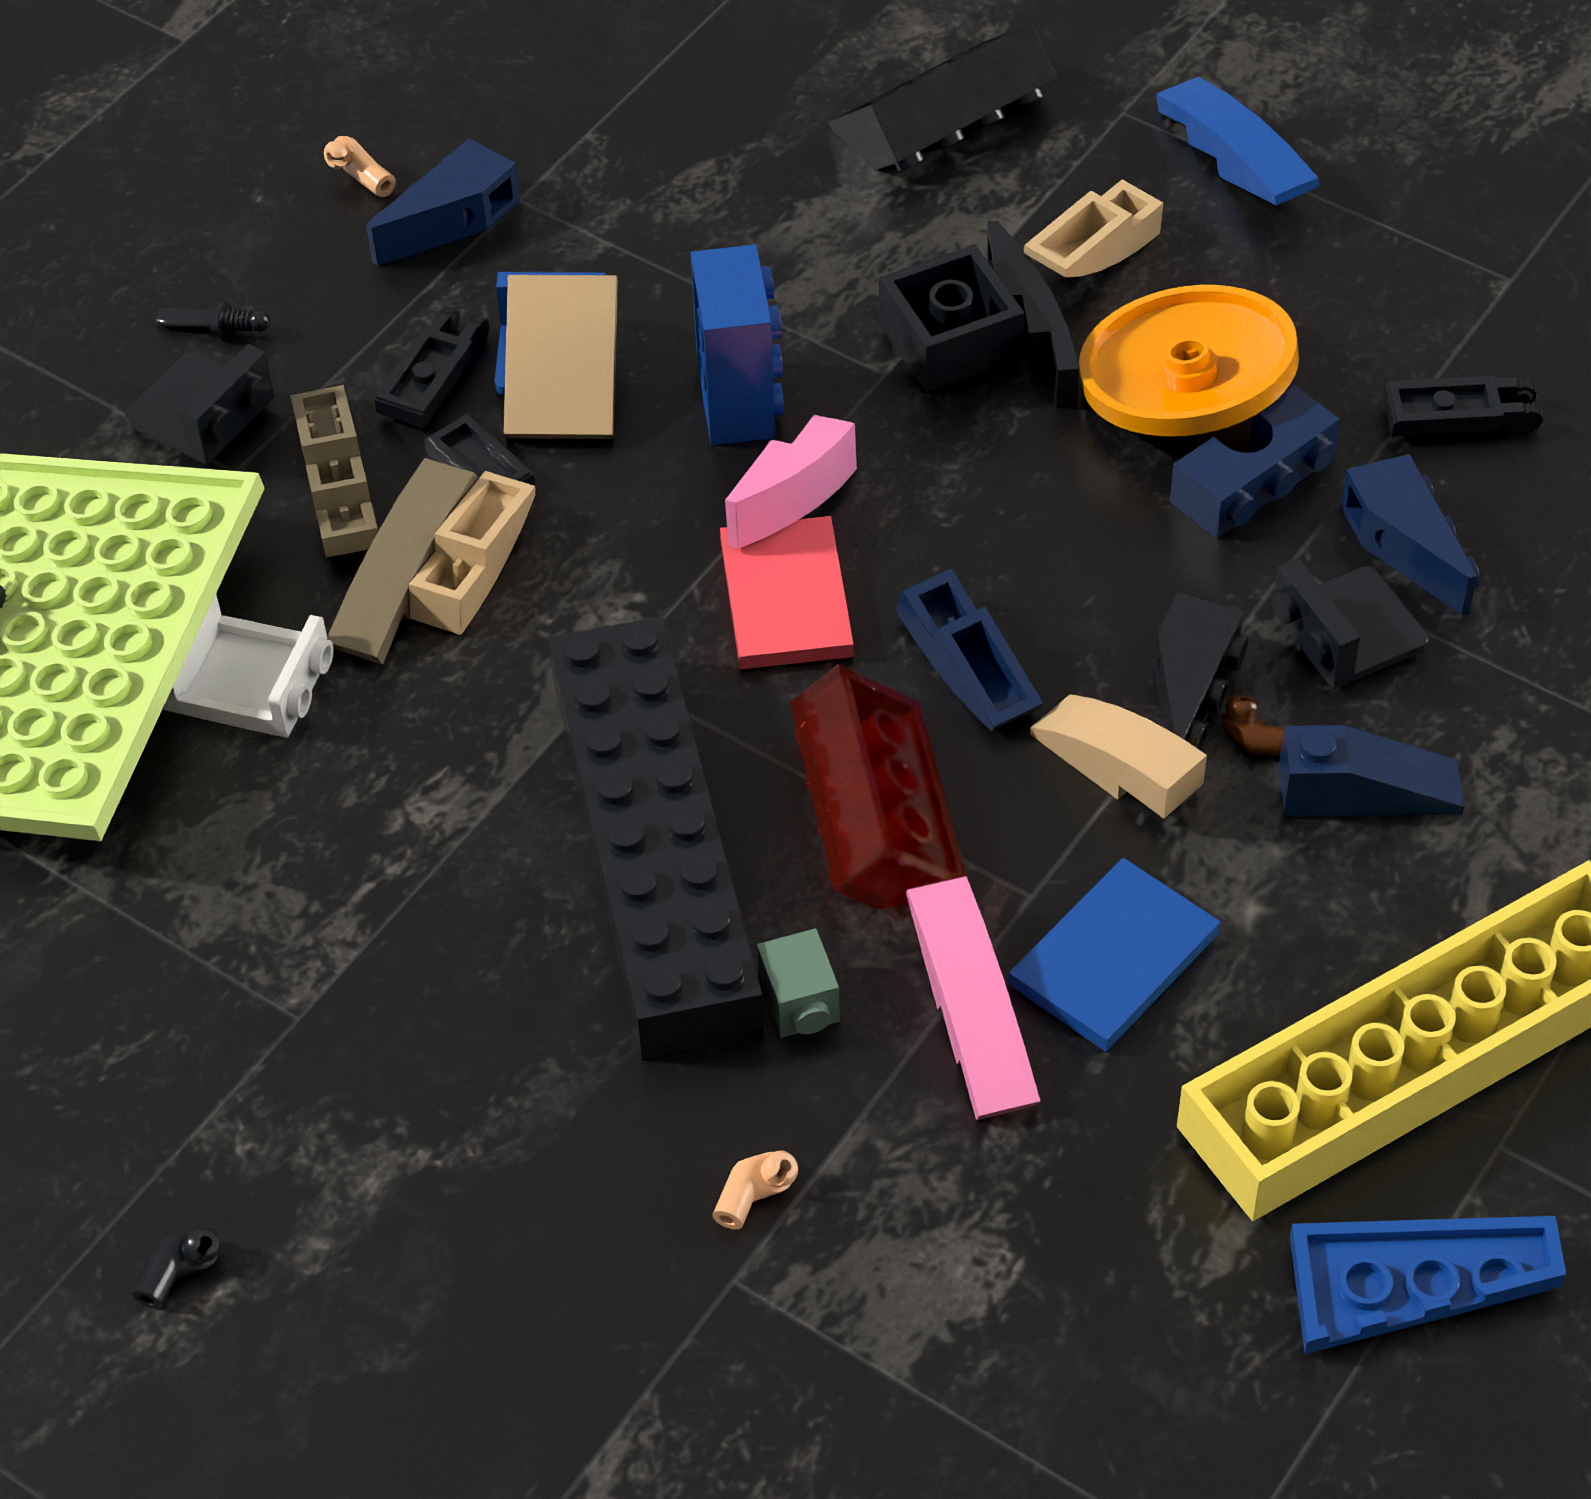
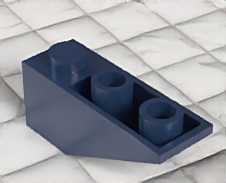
(447, 204)
(1403, 526)

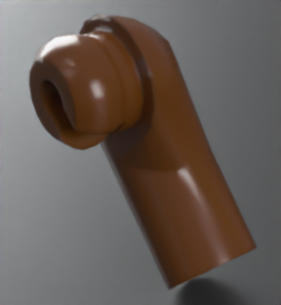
(1248, 729)

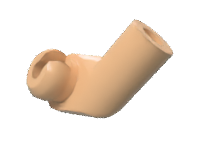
(350, 155)
(752, 1181)

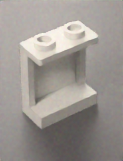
(251, 673)

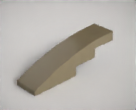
(335, 470)
(398, 552)

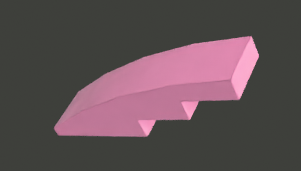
(972, 998)

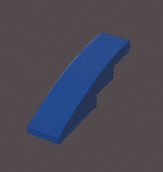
(1242, 143)

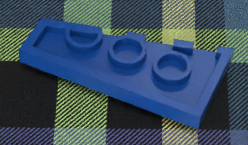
(1406, 1273)

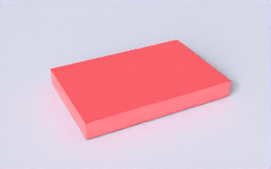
(788, 596)

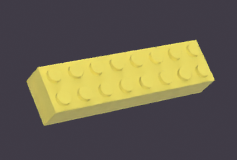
(1396, 1049)

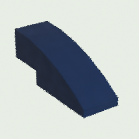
(967, 650)

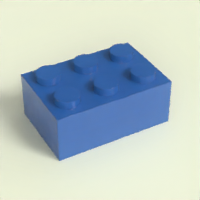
(736, 344)

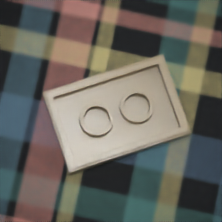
(560, 356)

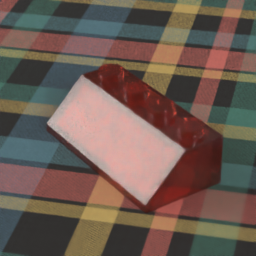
(874, 789)

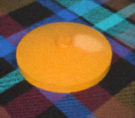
(1189, 360)

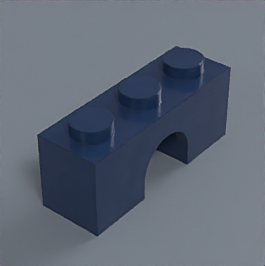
(1229, 486)

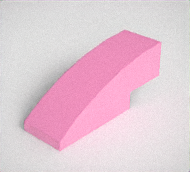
(791, 480)

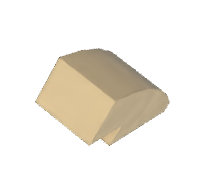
(1098, 231)
(470, 552)
(1123, 752)

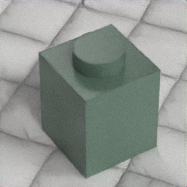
(798, 983)

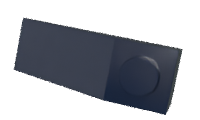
(1362, 774)

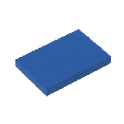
(1114, 954)

